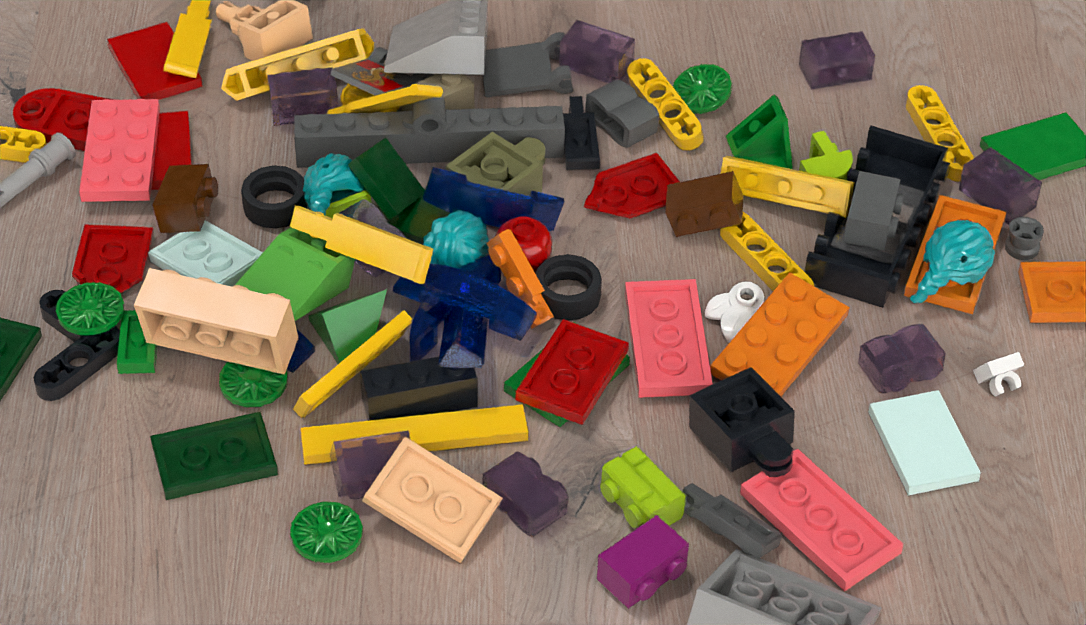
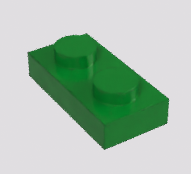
(133, 351)

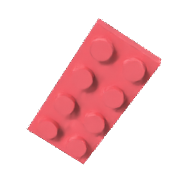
(120, 150)
(667, 338)
(823, 521)

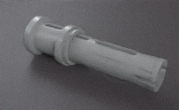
(40, 163)

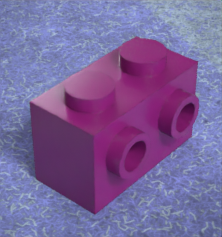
(642, 562)

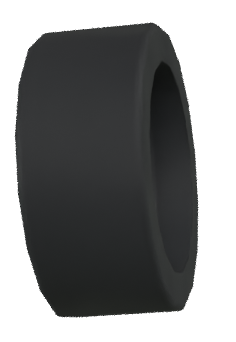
(270, 179)
(572, 268)

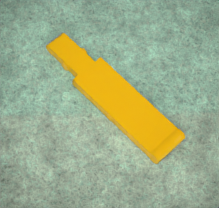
(189, 40)
(391, 99)
(366, 243)

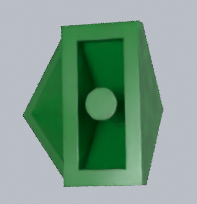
(763, 136)
(348, 323)

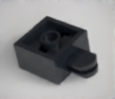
(745, 423)

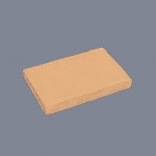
(432, 499)

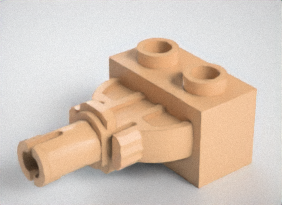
(268, 30)

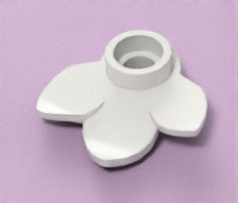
(734, 310)

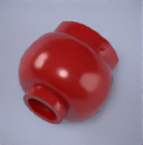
(532, 237)

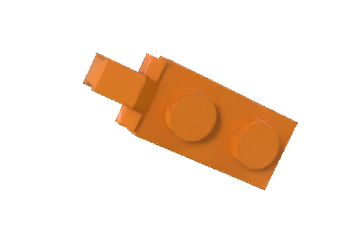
(519, 275)

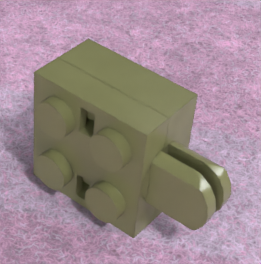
(503, 165)

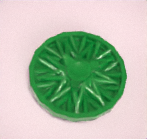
(704, 87)
(90, 308)
(250, 385)
(326, 532)

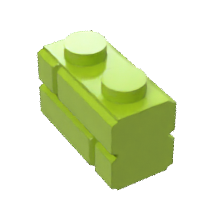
(641, 489)

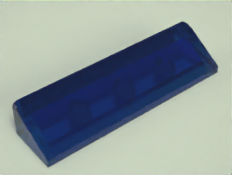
(463, 340)

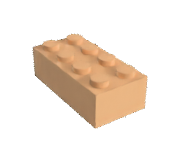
(217, 320)

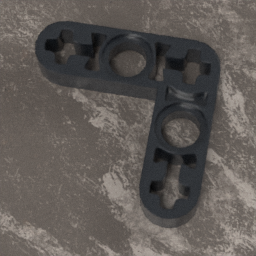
(83, 347)

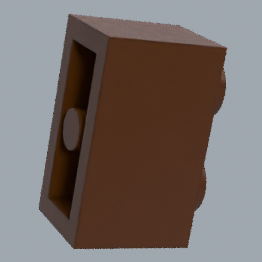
(185, 198)
(704, 204)

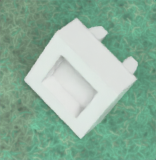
(998, 370)

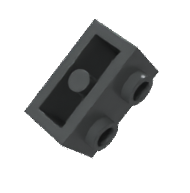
(872, 211)

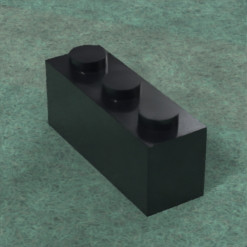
(417, 389)

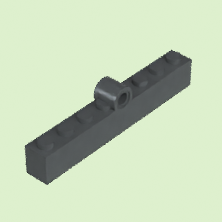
(425, 133)

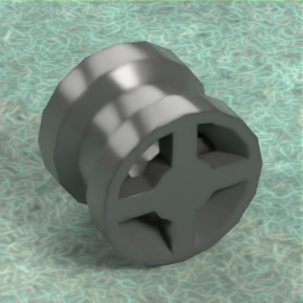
(1024, 238)

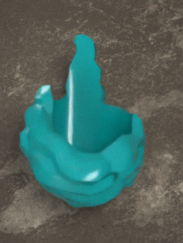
(329, 182)
(457, 239)
(956, 253)

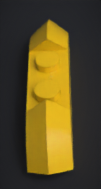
(251, 77)

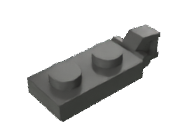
(731, 521)

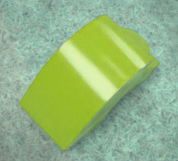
(826, 158)

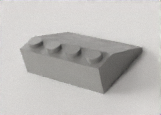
(441, 40)
(763, 593)

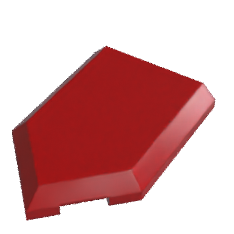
(632, 187)
(112, 255)

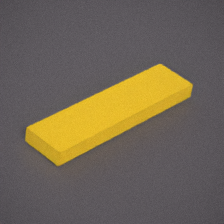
(791, 186)
(352, 365)

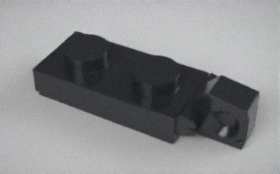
(580, 137)

